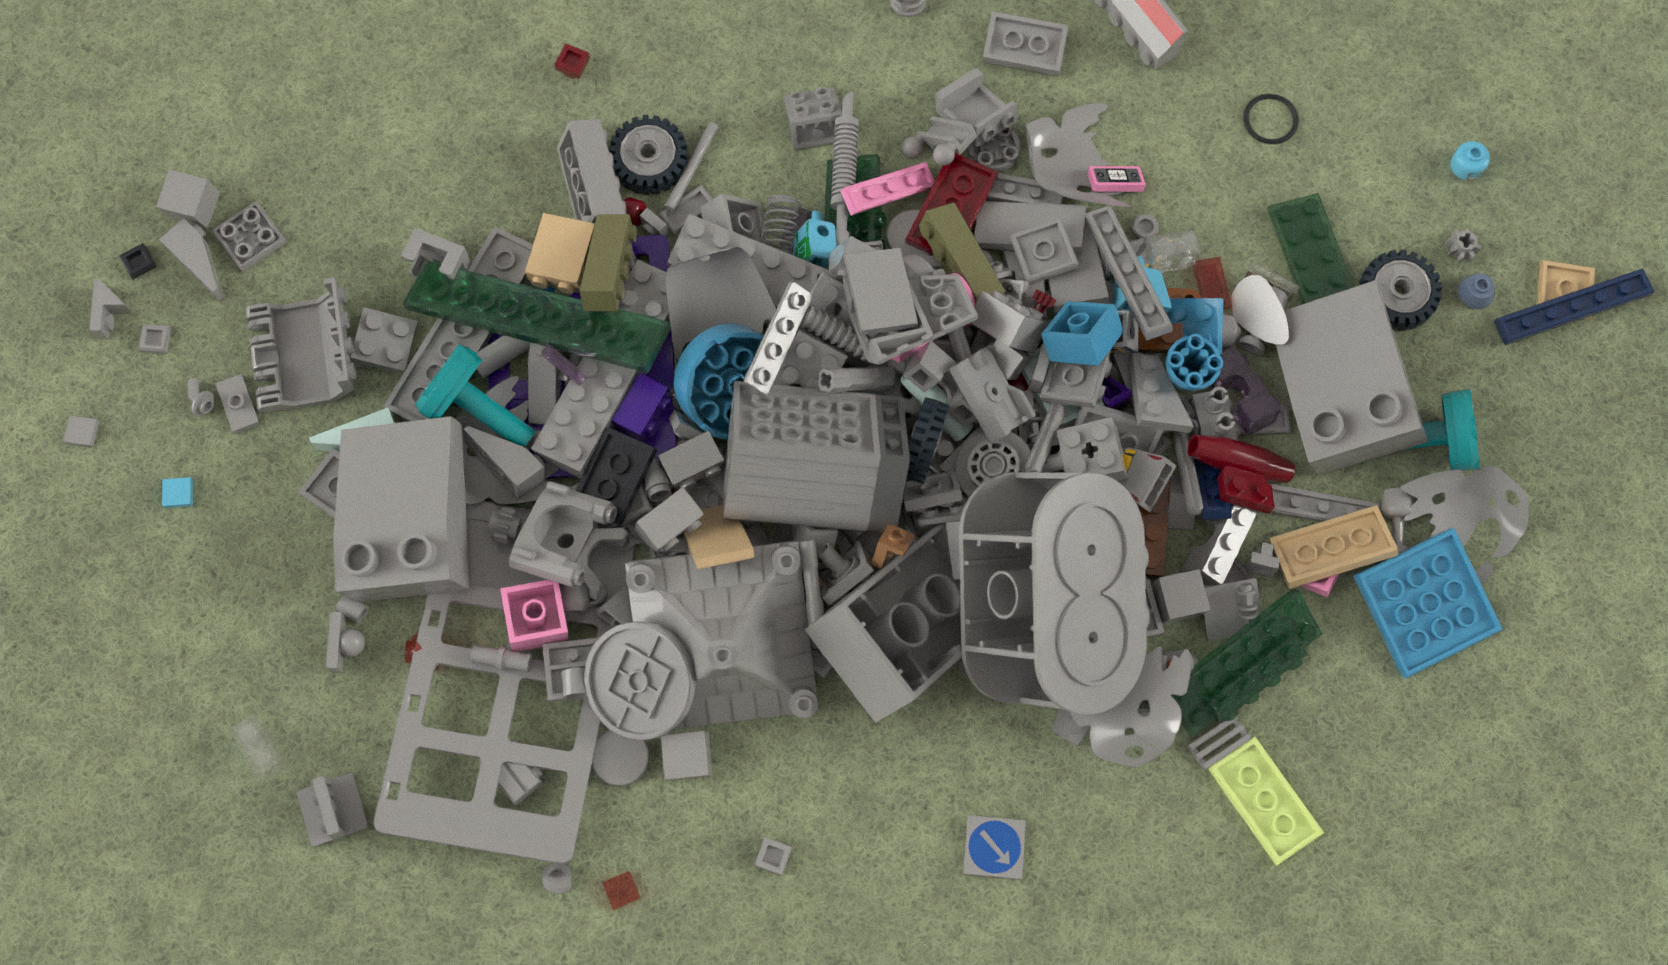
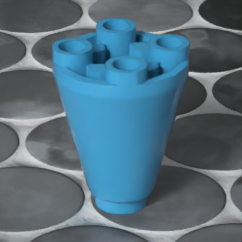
(1193, 363)

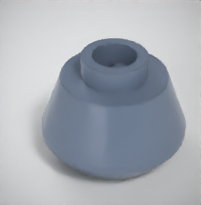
(1476, 291)

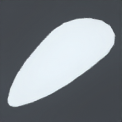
(1260, 310)

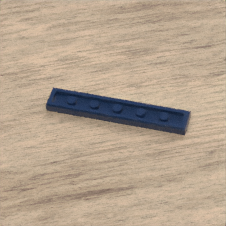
(1573, 306)

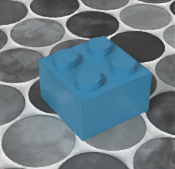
(1082, 333)

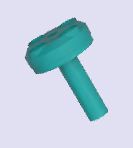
(453, 386)
(1455, 430)

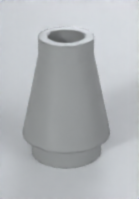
(657, 483)

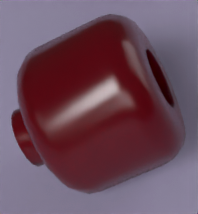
(634, 208)

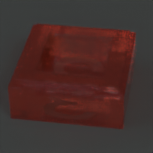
(621, 890)

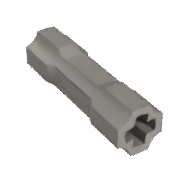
(849, 379)

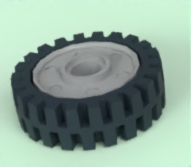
(643, 137)
(1415, 279)
(925, 438)

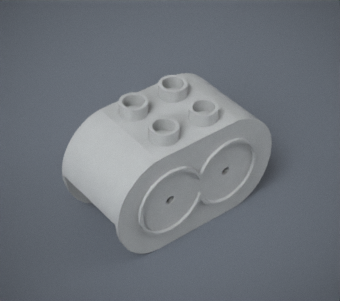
(1053, 590)

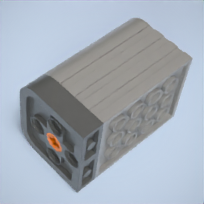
(815, 458)

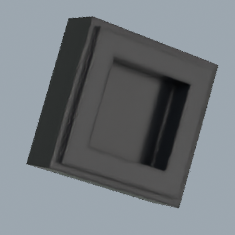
(137, 261)

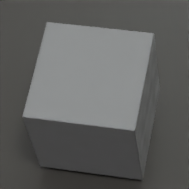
(188, 198)
(1180, 596)
(686, 756)

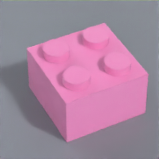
(534, 615)

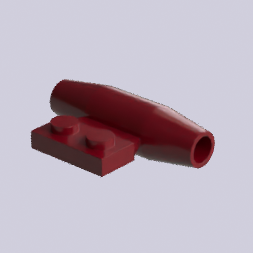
(1243, 470)

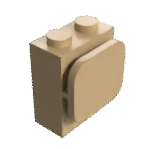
(559, 253)

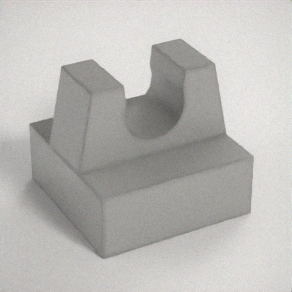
(1263, 562)

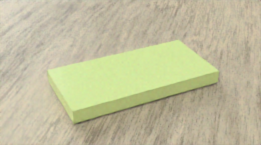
(1265, 801)

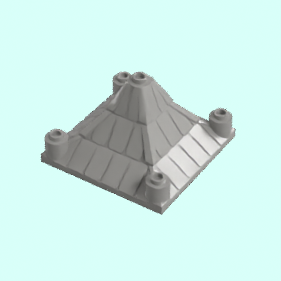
(739, 628)

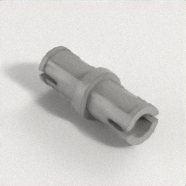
(501, 658)

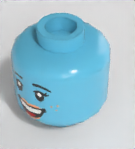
(1470, 160)

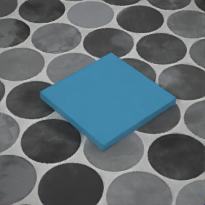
(1427, 602)

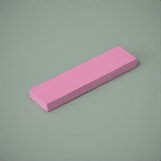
(887, 188)

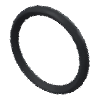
(1281, 99)

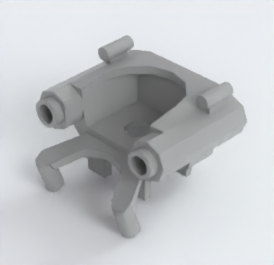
(555, 516)

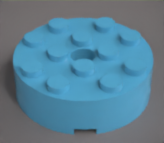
(708, 374)

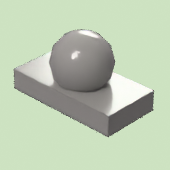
(341, 642)

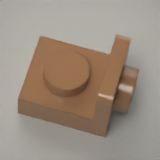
(892, 541)

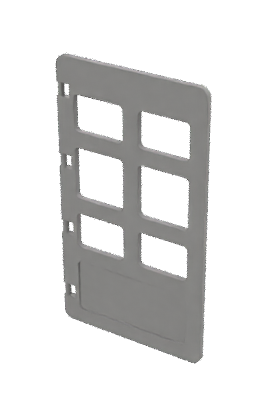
(479, 822)

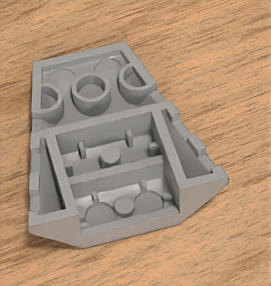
(939, 306)

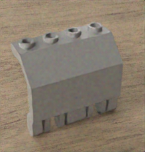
(303, 351)

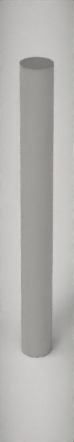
(691, 167)

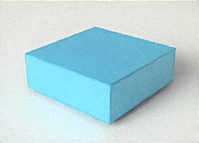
(177, 492)

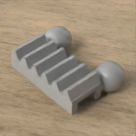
(943, 137)

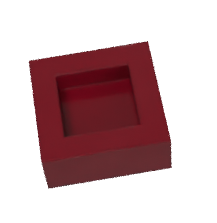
(572, 61)

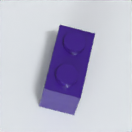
(643, 408)

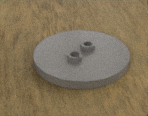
(639, 680)

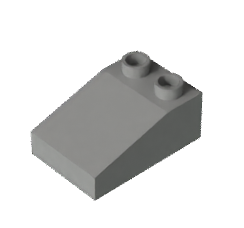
(1348, 380)
(401, 511)
(896, 627)

